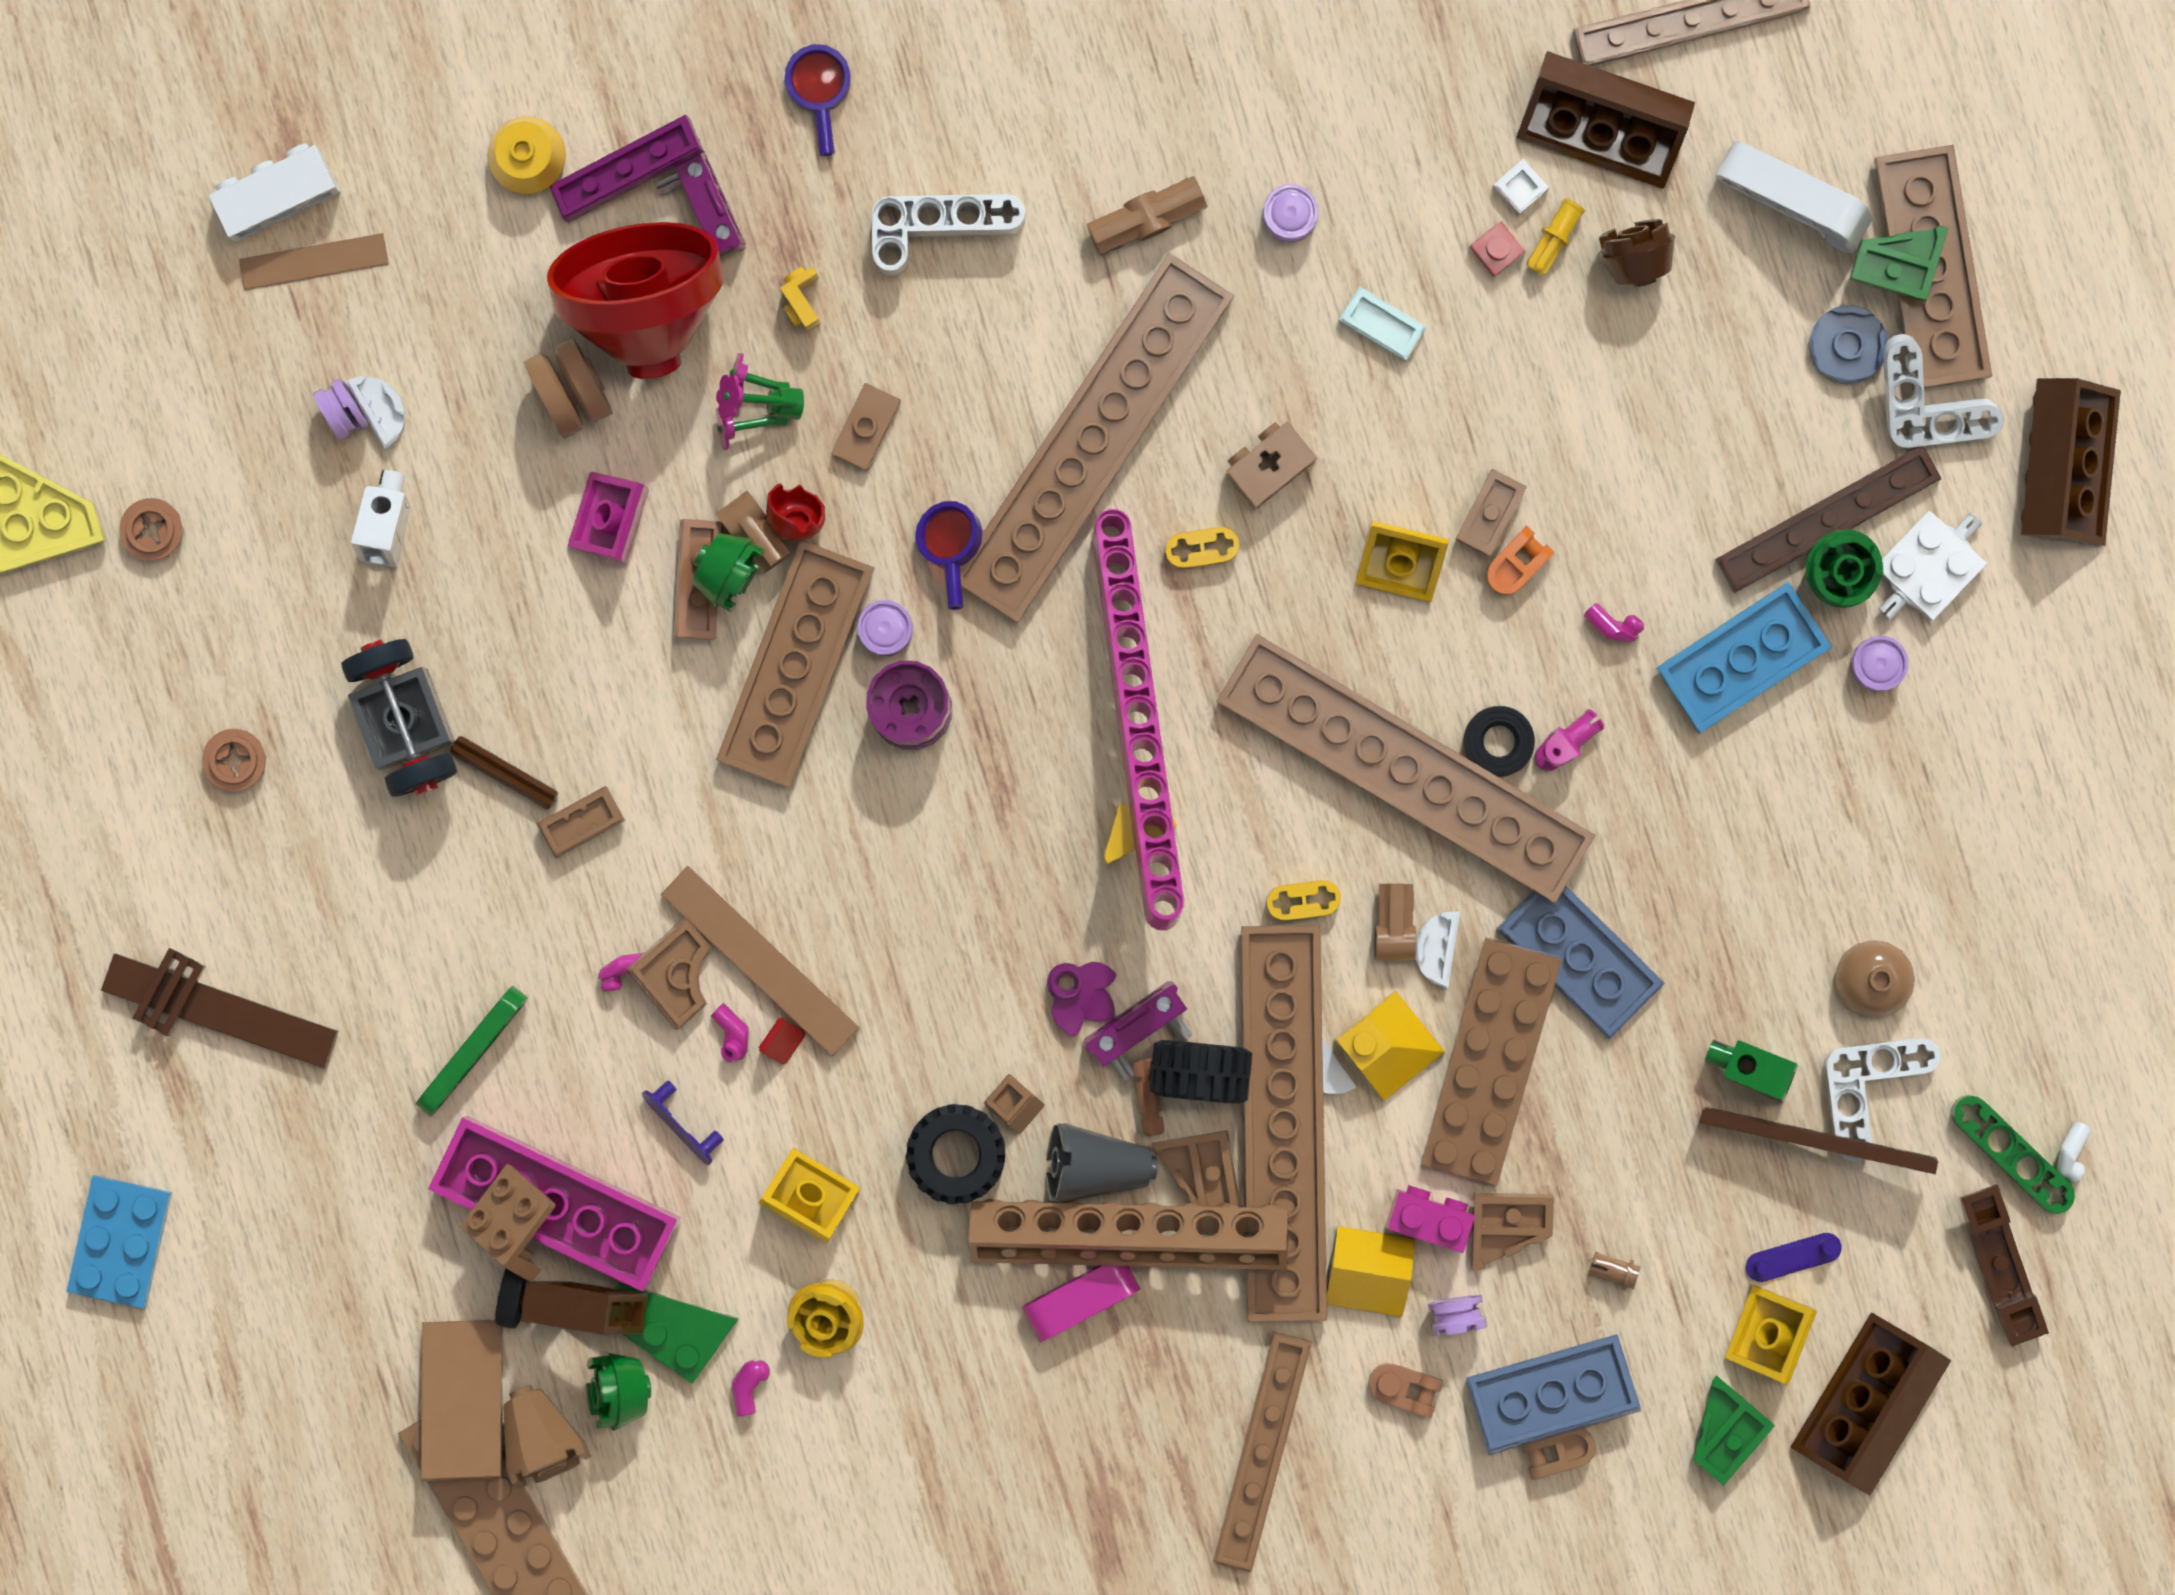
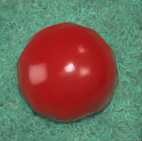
(794, 513)

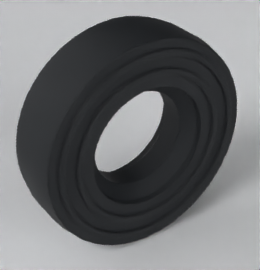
(1523, 740)
(509, 1300)

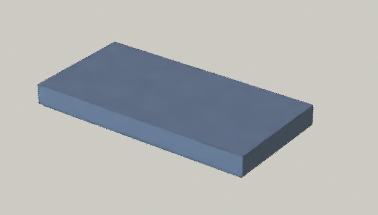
(1596, 967)
(1553, 1394)

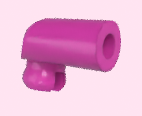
(1613, 629)
(612, 971)
(744, 1384)

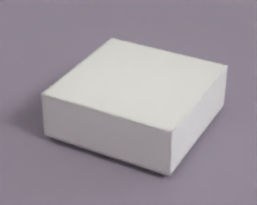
(1520, 187)

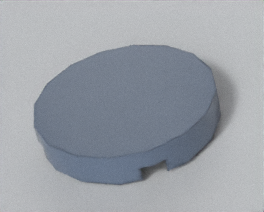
(1847, 344)

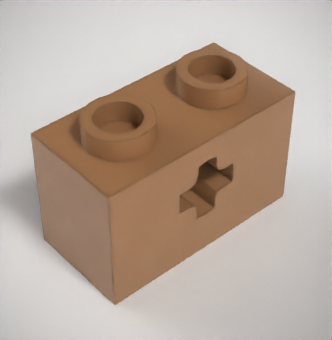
(1259, 485)

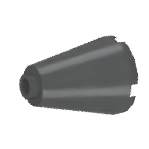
(1094, 1164)

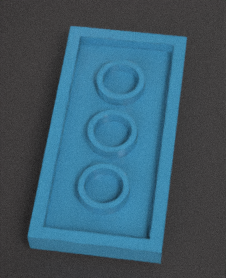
(1743, 657)

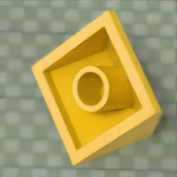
(1401, 561)
(1121, 837)
(809, 1195)
(1370, 1271)
(1770, 1334)

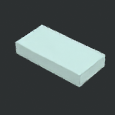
(1382, 323)

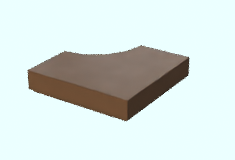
(671, 972)

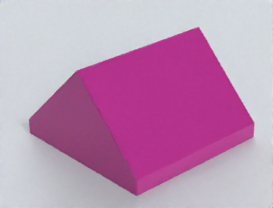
(608, 517)

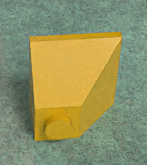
(1389, 1045)

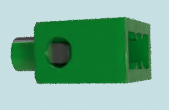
(1772, 1072)

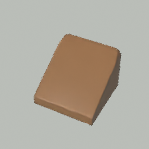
(1014, 1104)

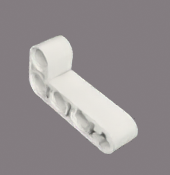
(1823, 207)
(947, 225)

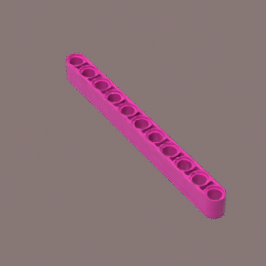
(1132, 735)

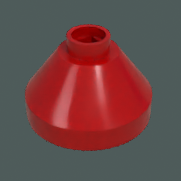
(638, 292)

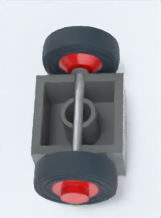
(400, 717)

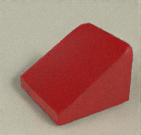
(782, 1040)

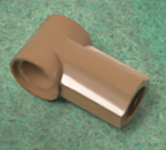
(746, 519)
(1395, 930)

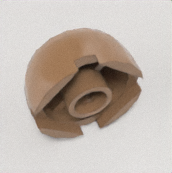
(1874, 979)

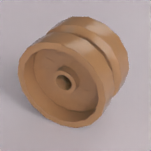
(572, 385)

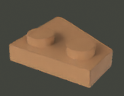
(1202, 1167)
(1508, 1223)

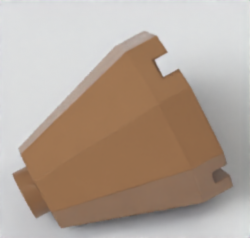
(539, 1438)

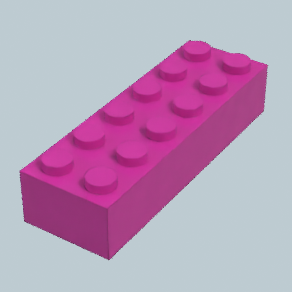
(590, 1216)

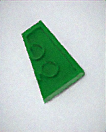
(680, 1333)

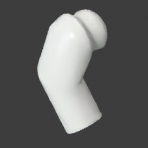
(2070, 1150)

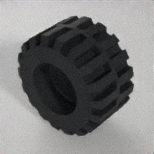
(1200, 1071)
(947, 1188)

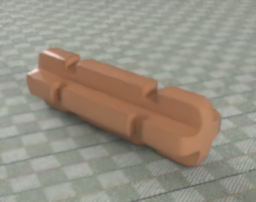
(1148, 1101)

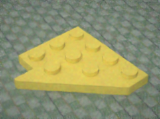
(41, 518)

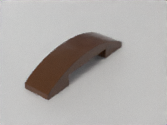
(2002, 1265)

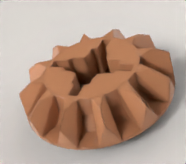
(133, 524)
(220, 747)

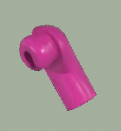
(735, 1035)

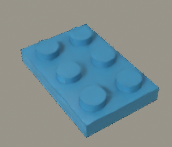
(119, 1241)

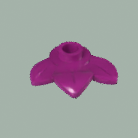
(1086, 998)

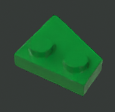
(1900, 262)
(1728, 1432)

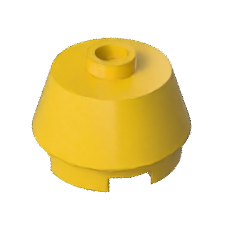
(526, 155)
(826, 1318)

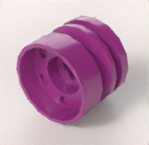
(903, 683)

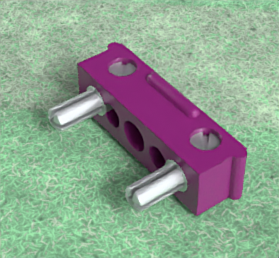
(707, 201)
(1136, 1025)

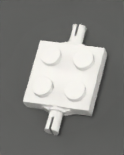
(1931, 566)

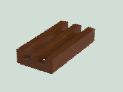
(153, 1021)

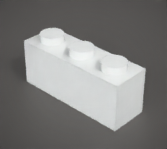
(273, 192)

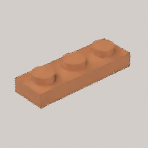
(693, 613)

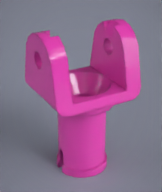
(1564, 745)

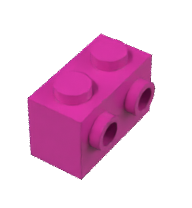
(1430, 1220)

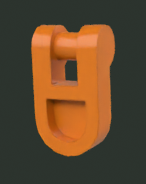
(1507, 573)

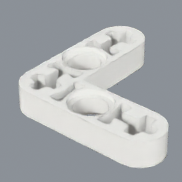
(1915, 409)
(1855, 1084)

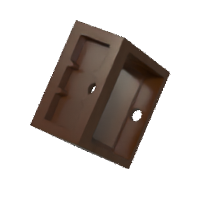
(584, 1307)

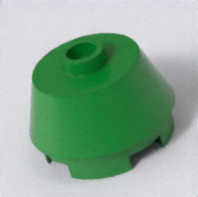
(1844, 568)
(725, 569)
(617, 1390)

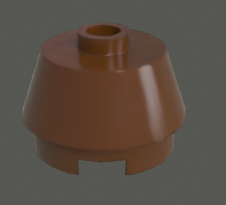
(1638, 252)

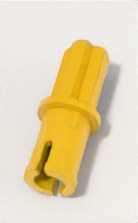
(1555, 236)

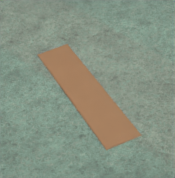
(313, 261)

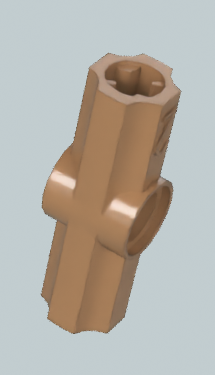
(1147, 215)

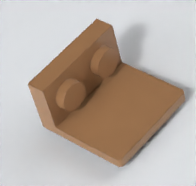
(508, 1220)

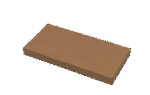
(461, 1400)

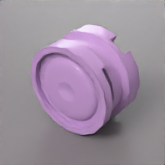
(1290, 213)
(340, 409)
(885, 628)
(1879, 663)
(1457, 1315)

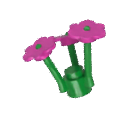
(781, 402)

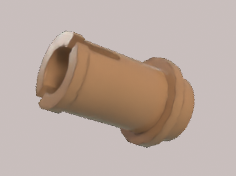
(1616, 1272)

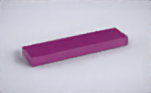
(626, 168)

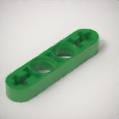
(471, 1051)
(2016, 1150)

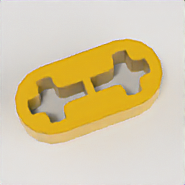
(1202, 537)
(1302, 890)

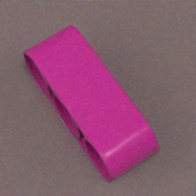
(1079, 1299)

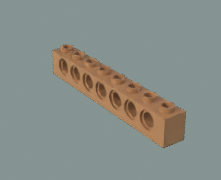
(1143, 1248)

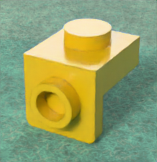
(798, 308)

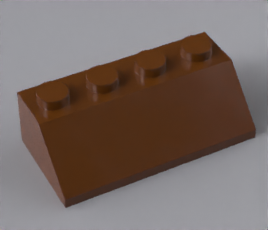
(1605, 120)
(2070, 461)
(1870, 1403)

